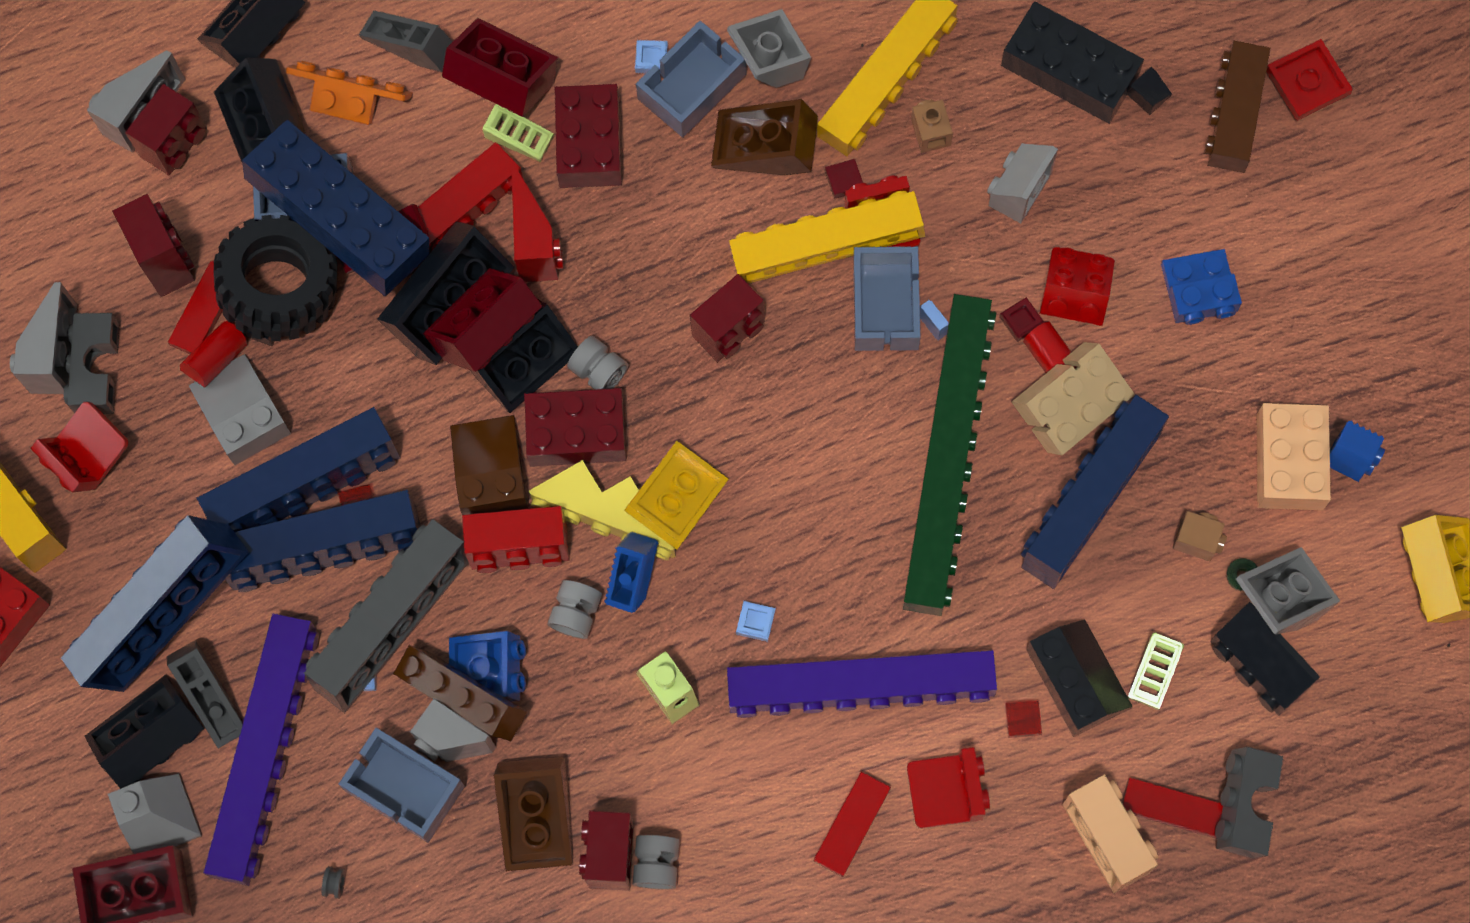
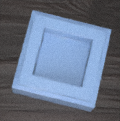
(648, 54)
(933, 320)
(755, 621)

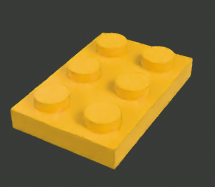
(676, 495)

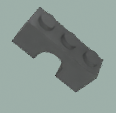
(91, 337)
(1240, 828)

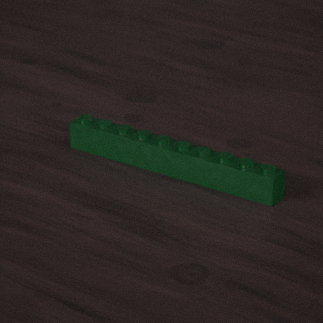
(947, 456)

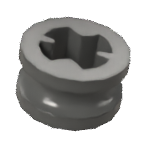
(333, 882)

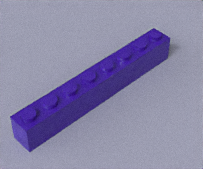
(861, 682)
(261, 750)

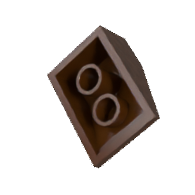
(766, 138)
(488, 466)
(534, 813)

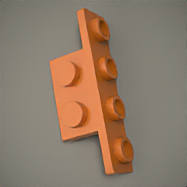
(346, 96)

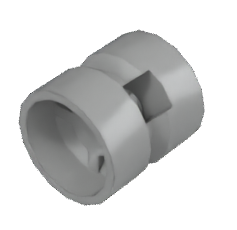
(593, 362)
(574, 609)
(656, 862)

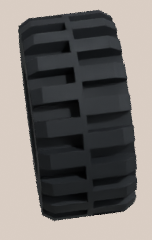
(266, 313)

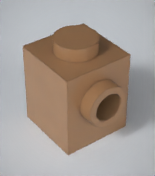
(931, 125)
(1200, 536)

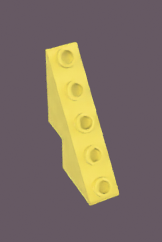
(585, 503)

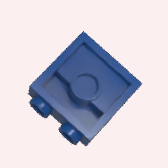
(1201, 287)
(491, 660)

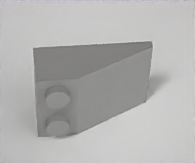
(127, 96)
(45, 344)
(240, 411)
(1288, 592)

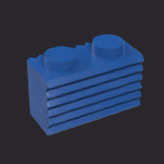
(1356, 451)
(631, 572)

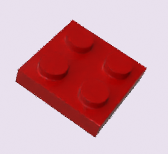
(1309, 79)

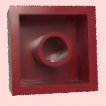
(166, 130)
(728, 319)
(608, 850)

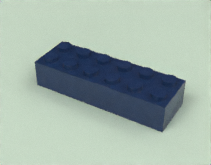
(336, 207)
(303, 474)
(1094, 492)
(325, 540)
(154, 604)

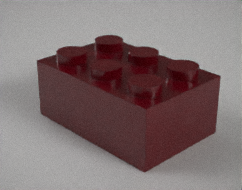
(499, 67)
(588, 136)
(155, 244)
(483, 320)
(575, 427)
(134, 888)

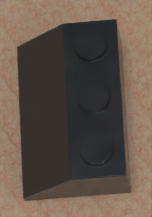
(248, 28)
(255, 103)
(528, 360)
(1263, 660)
(1078, 676)
(143, 733)

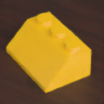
(1441, 566)

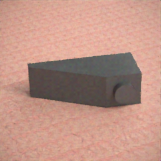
(408, 38)
(205, 693)

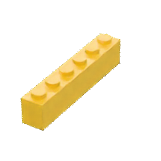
(885, 74)
(827, 237)

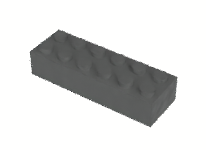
(386, 615)

